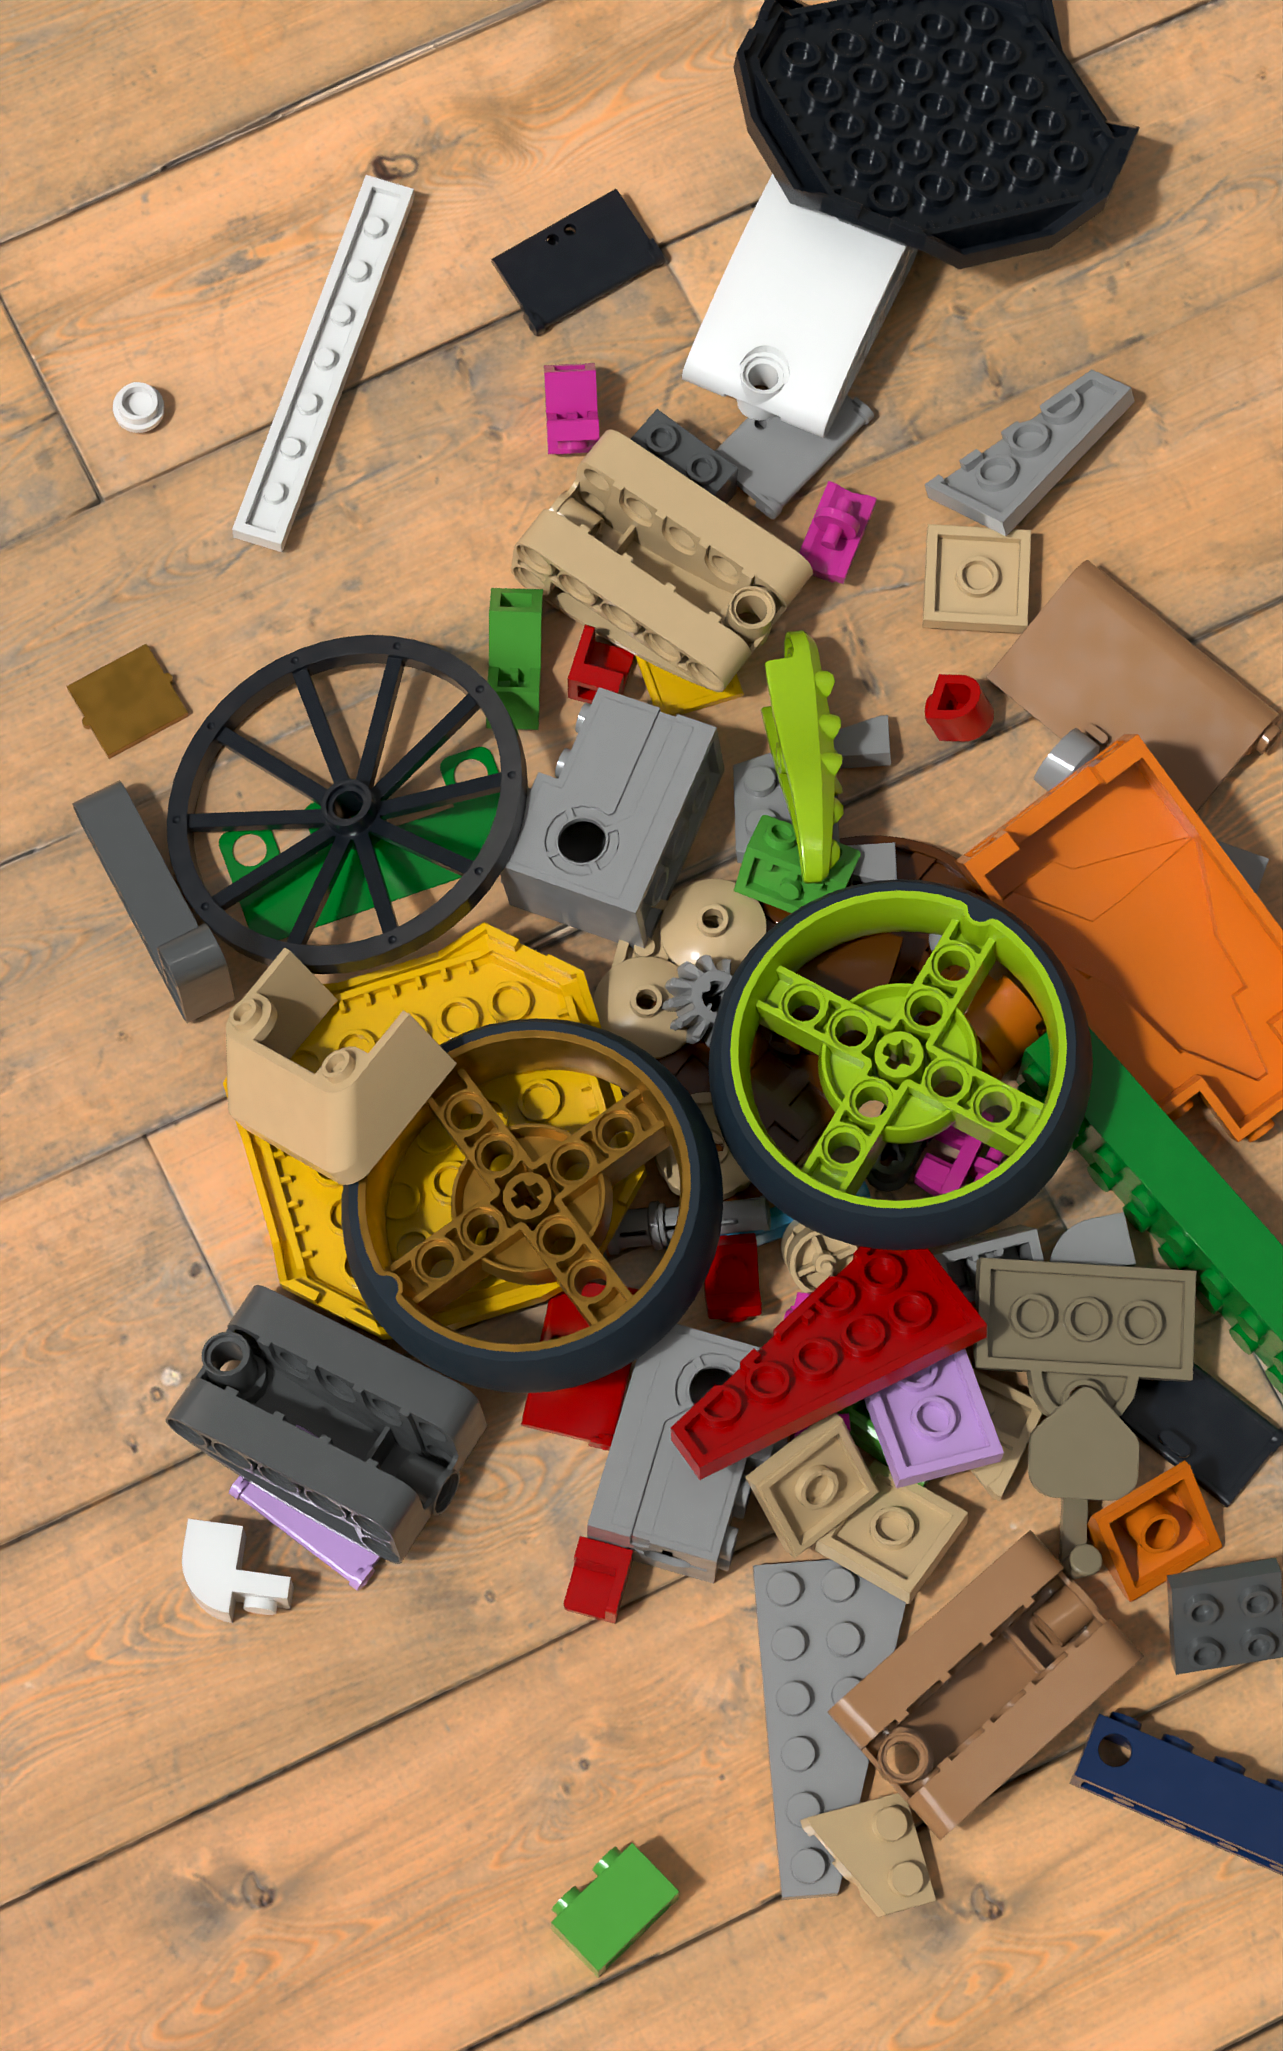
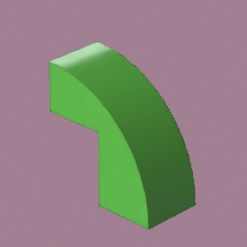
(516, 652)

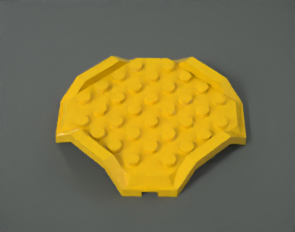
(460, 988)

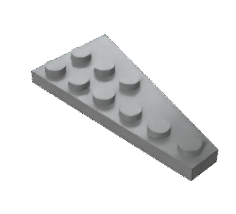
(816, 1642)

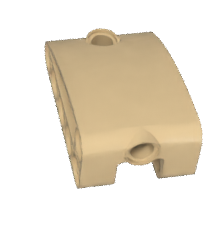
(659, 564)

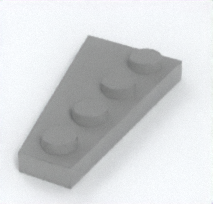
(1033, 455)

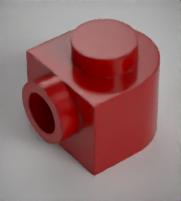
(958, 709)

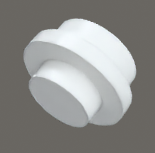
(138, 407)

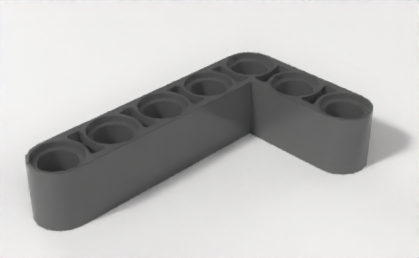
(180, 949)

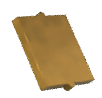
(127, 701)

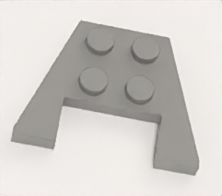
(760, 793)

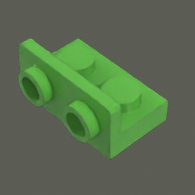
(773, 868)

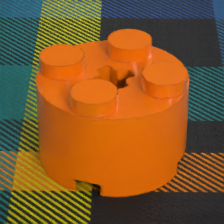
(1002, 1021)

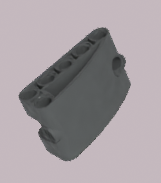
(382, 1422)

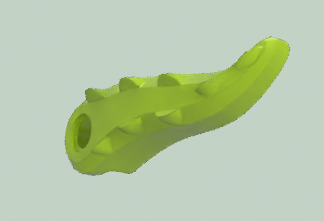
(804, 752)

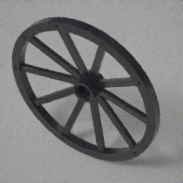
(346, 798)

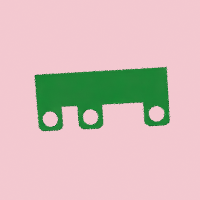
(460, 829)

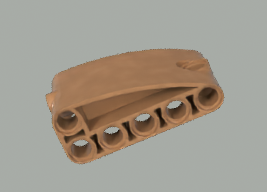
(986, 1683)

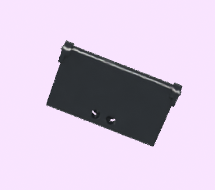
(578, 267)
(1207, 1423)

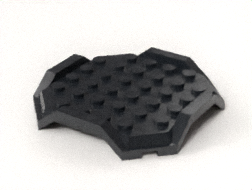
(930, 122)

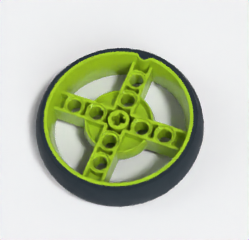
(973, 937)

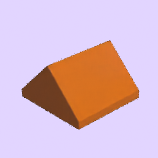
(1154, 1531)

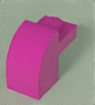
(571, 408)

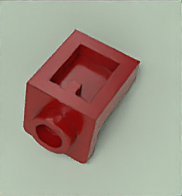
(733, 1280)

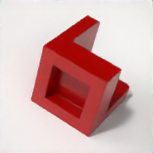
(596, 667)
(598, 1579)

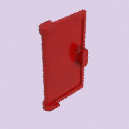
(584, 1411)

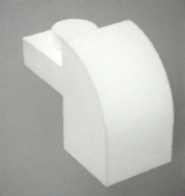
(214, 1574)

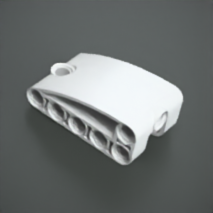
(796, 313)

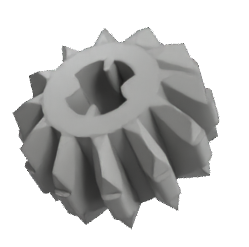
(688, 992)

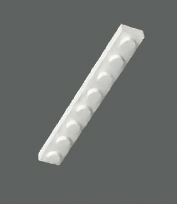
(323, 364)

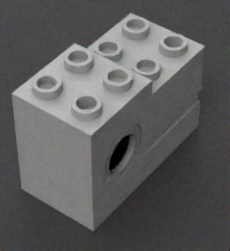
(614, 819)
(647, 1489)

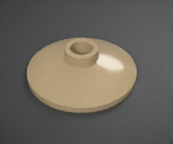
(687, 937)
(621, 1015)

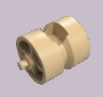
(813, 1256)

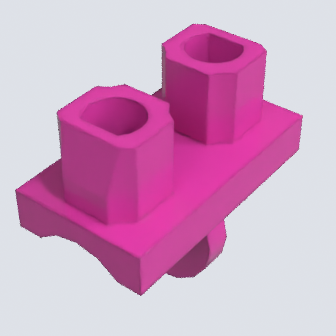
(836, 532)
(942, 1177)

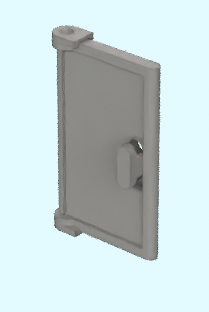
(780, 458)

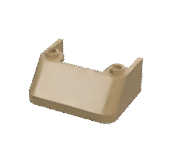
(354, 1102)

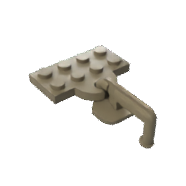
(1090, 1332)

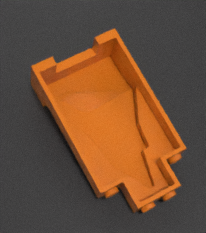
(1153, 932)

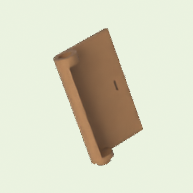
(1119, 669)

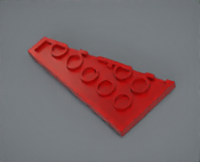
(841, 1344)

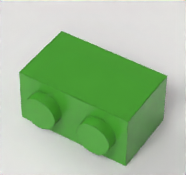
(613, 1908)

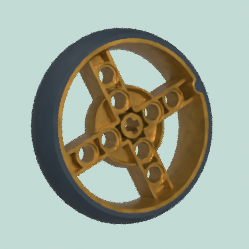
(619, 1323)

